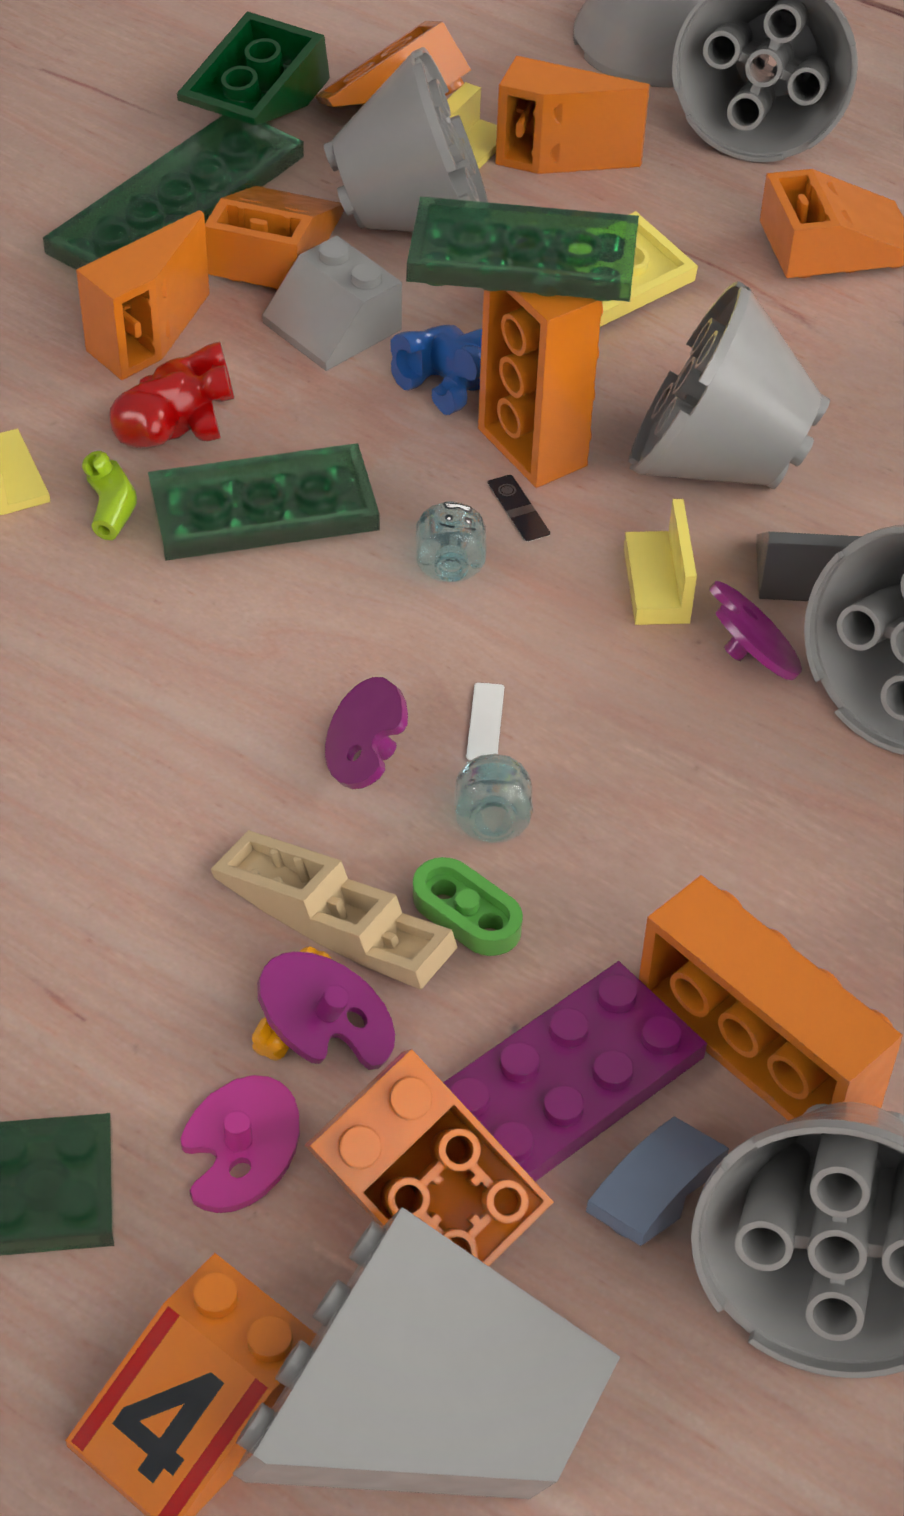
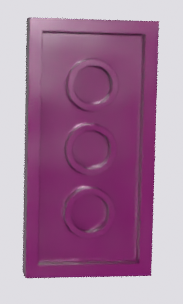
(577, 1069)

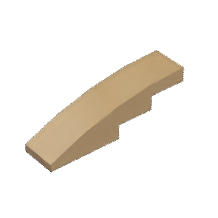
(336, 912)

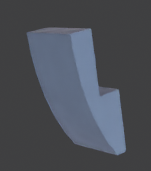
(653, 1180)

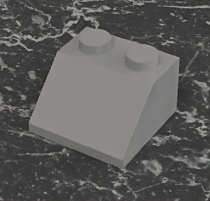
(335, 304)

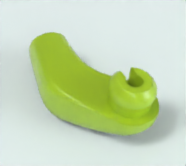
(115, 494)

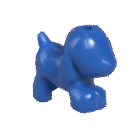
(440, 352)

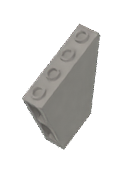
(428, 1379)

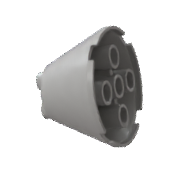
(632, 37)
(741, 99)
(403, 150)
(735, 405)
(859, 635)
(809, 1240)

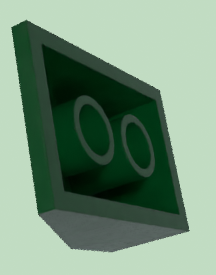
(259, 71)

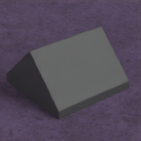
(793, 561)

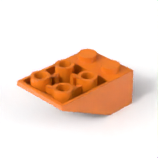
(568, 119)
(829, 225)
(263, 231)
(144, 295)
(424, 1151)

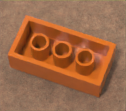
(539, 380)
(765, 1005)

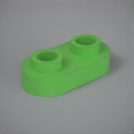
(472, 906)

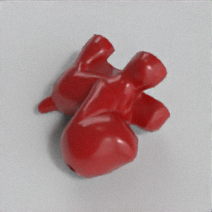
(174, 400)

